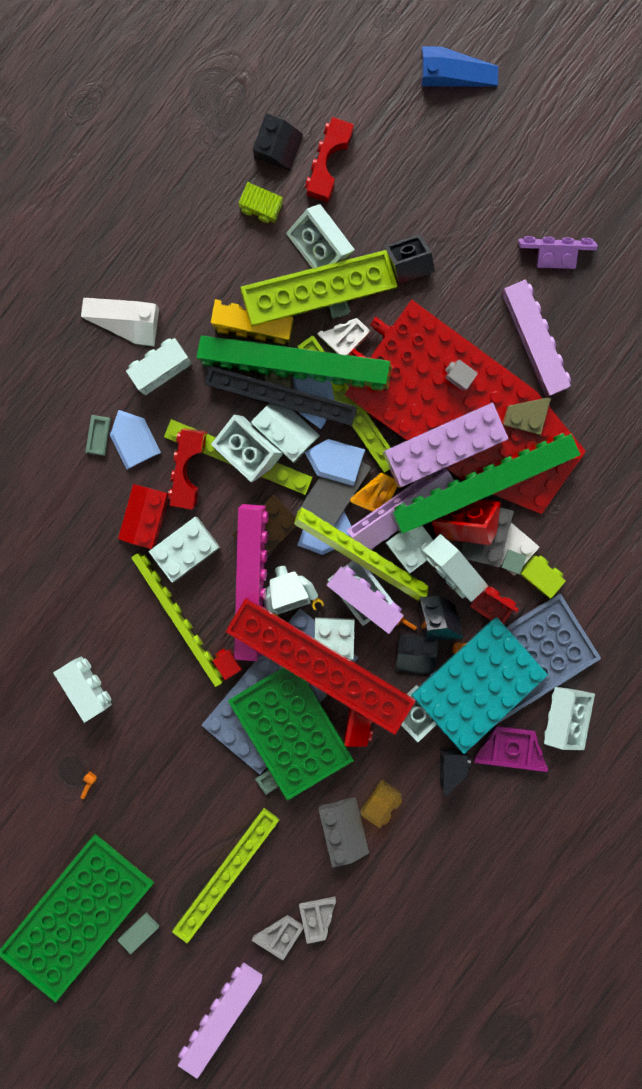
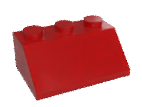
(143, 516)
(471, 523)
(357, 730)

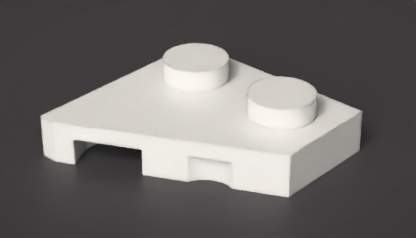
(345, 336)
(519, 543)

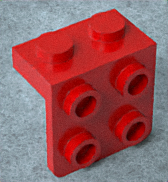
(492, 605)

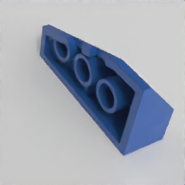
(450, 68)

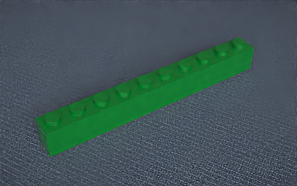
(294, 362)
(484, 484)

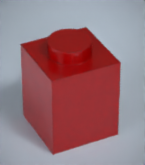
(226, 663)

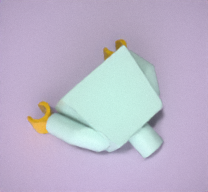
(289, 592)

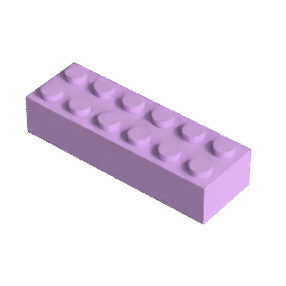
(445, 445)

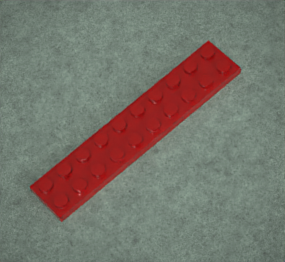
(320, 666)

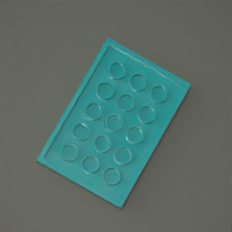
(479, 685)

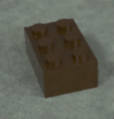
(279, 524)

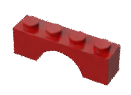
(337, 138)
(183, 492)

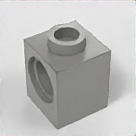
(460, 374)

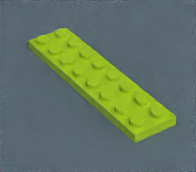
(318, 287)

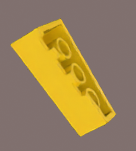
(235, 320)

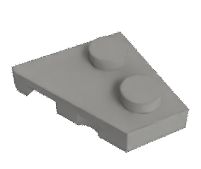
(316, 918)
(279, 936)

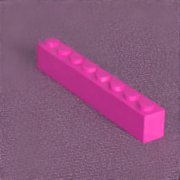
(250, 565)

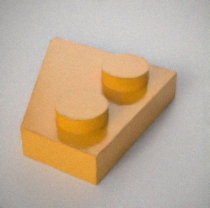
(375, 492)

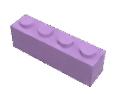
(364, 599)

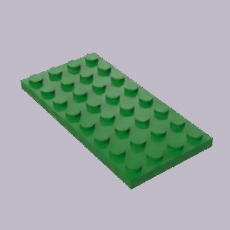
(75, 917)

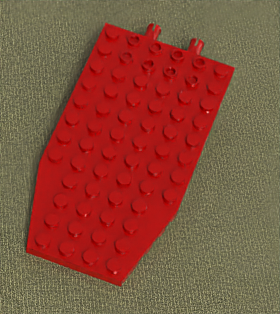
(424, 399)

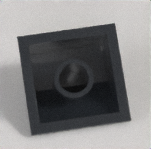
(277, 142)
(410, 259)
(438, 619)
(415, 655)
(453, 769)

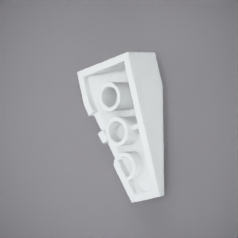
(127, 319)

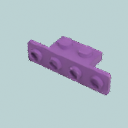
(557, 253)

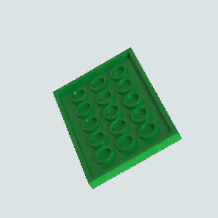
(290, 731)

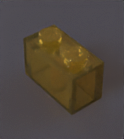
(381, 803)

